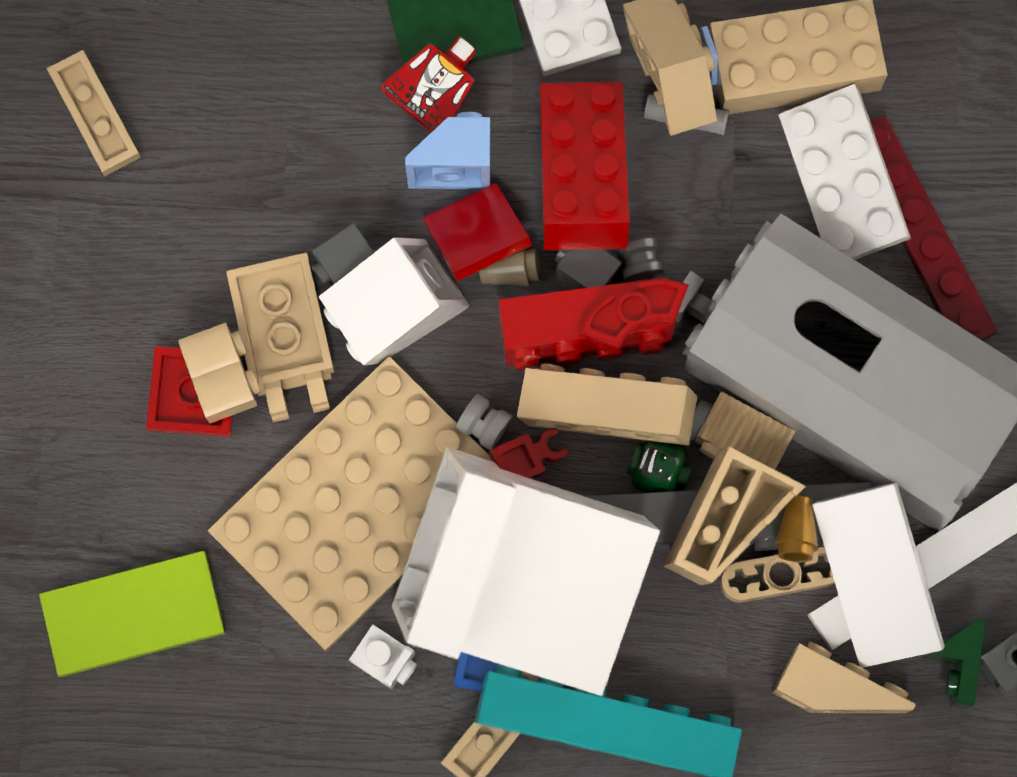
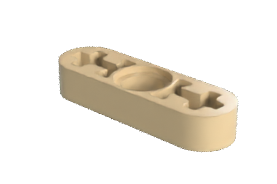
(752, 590)

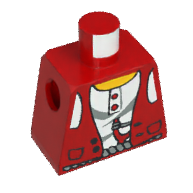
(432, 83)

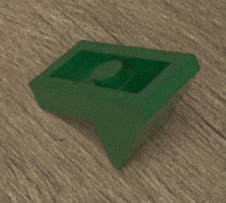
(964, 651)

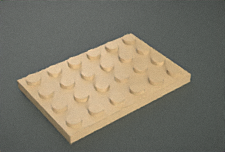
(345, 504)

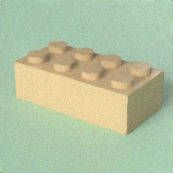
(797, 55)

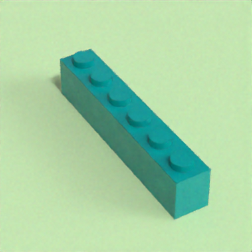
(608, 725)

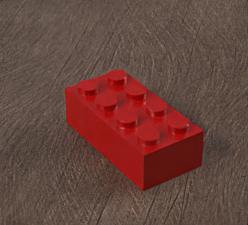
(584, 166)
(549, 325)

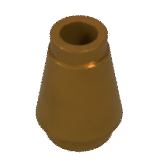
(797, 531)

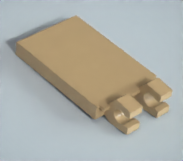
(282, 330)

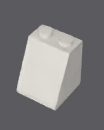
(392, 300)

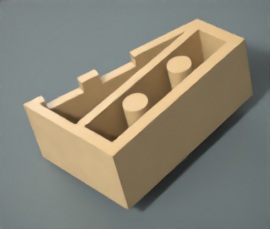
(675, 61)
(728, 514)

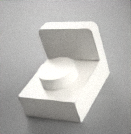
(384, 658)

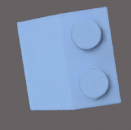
(452, 155)

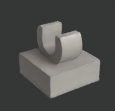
(694, 302)

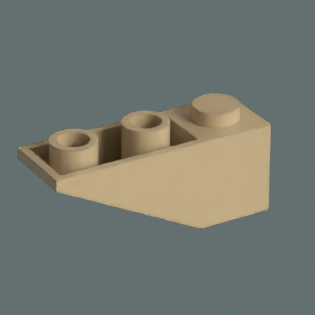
(828, 687)

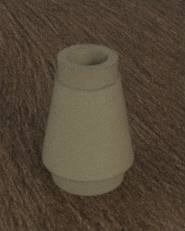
(514, 270)

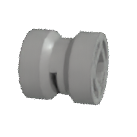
(484, 422)

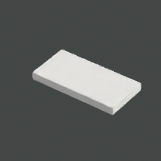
(878, 575)

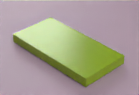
(132, 614)

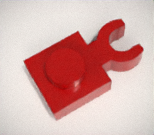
(524, 457)

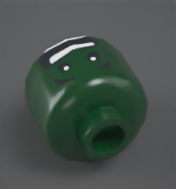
(658, 467)

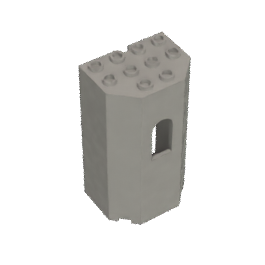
(918, 412)

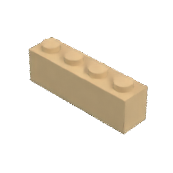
(607, 404)

